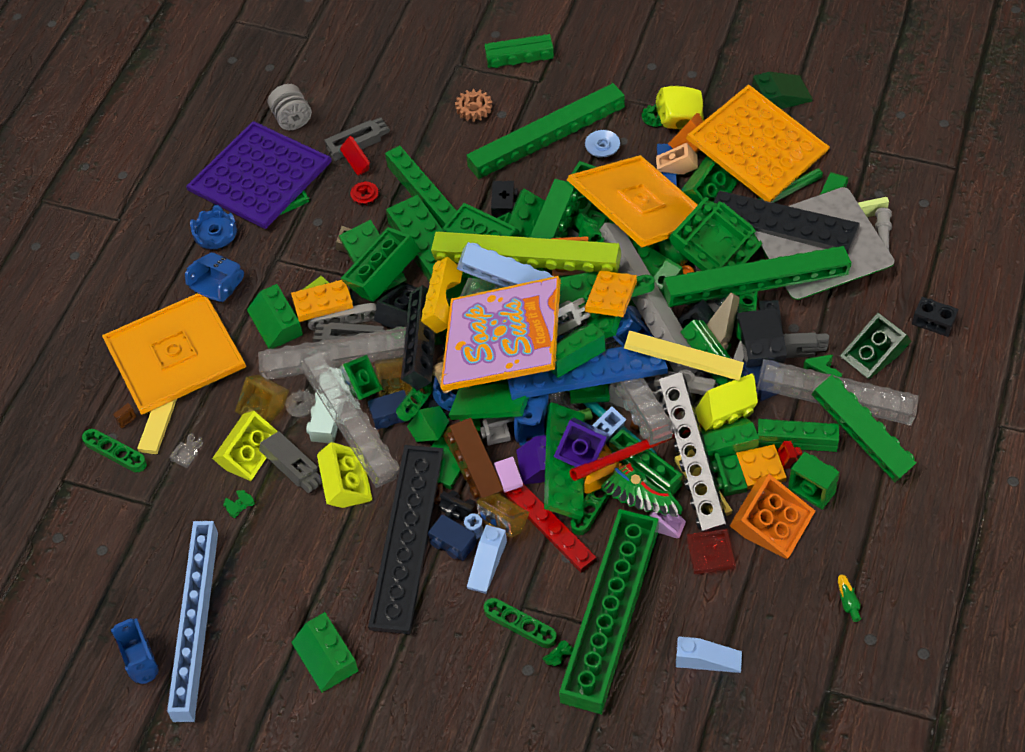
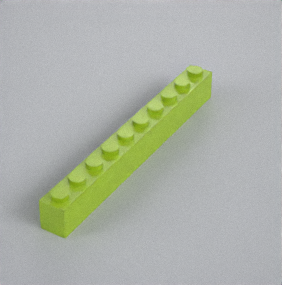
(536, 252)

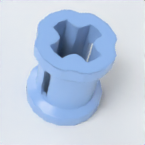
(476, 526)

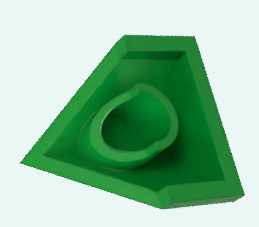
(428, 424)

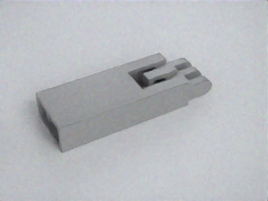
(574, 312)

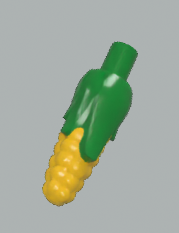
(848, 597)

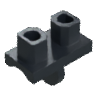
(454, 507)

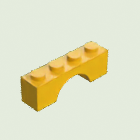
(436, 307)

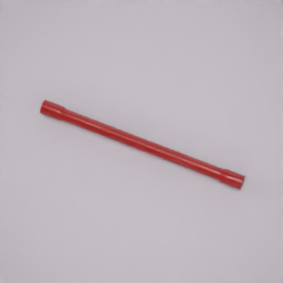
(588, 468)

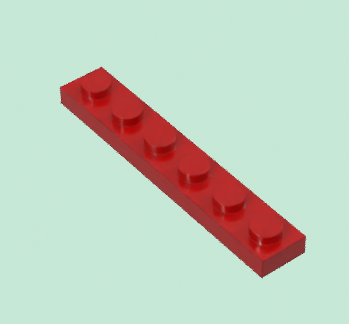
(552, 528)

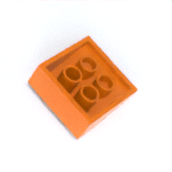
(772, 516)

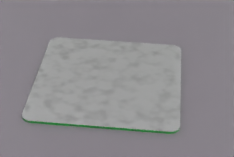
(866, 254)

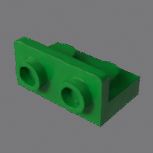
(729, 474)

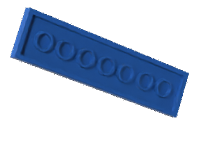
(608, 367)

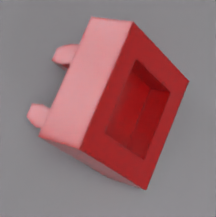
(788, 454)

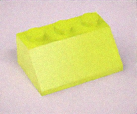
(727, 403)
(240, 450)
(343, 476)

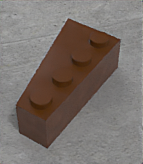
(472, 459)

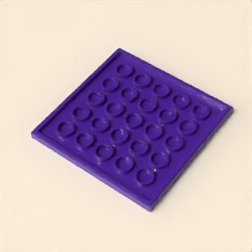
(259, 174)

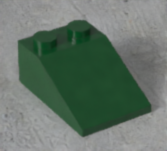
(782, 89)
(875, 346)

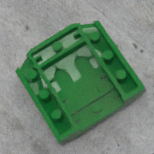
(715, 237)

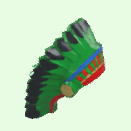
(636, 490)

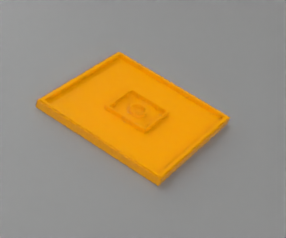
(635, 198)
(173, 352)

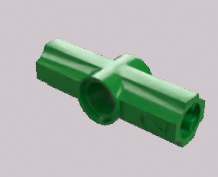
(587, 227)

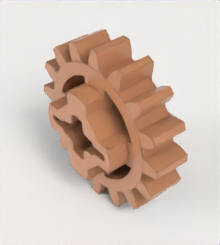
(473, 105)

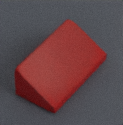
(355, 156)

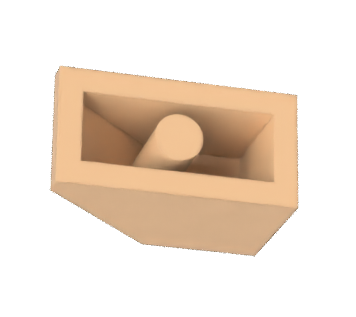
(678, 160)

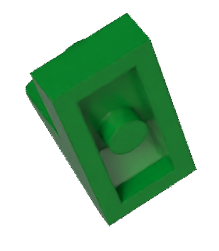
(822, 365)

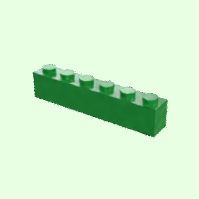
(863, 428)

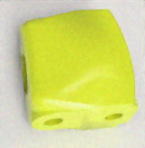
(678, 105)

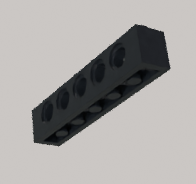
(418, 343)

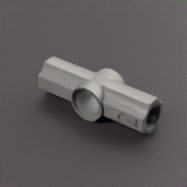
(696, 384)

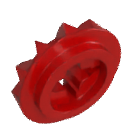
(361, 188)

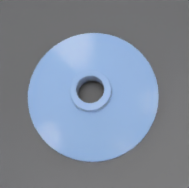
(602, 143)

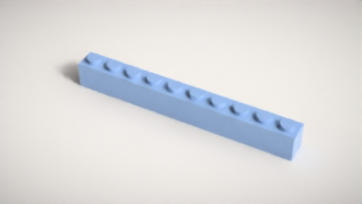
(500, 269)
(193, 622)

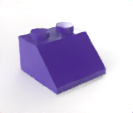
(581, 443)
(532, 460)

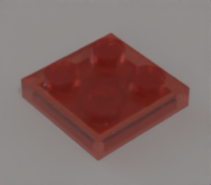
(710, 551)

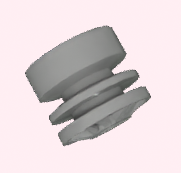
(289, 107)

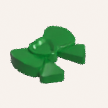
(242, 503)
(554, 657)

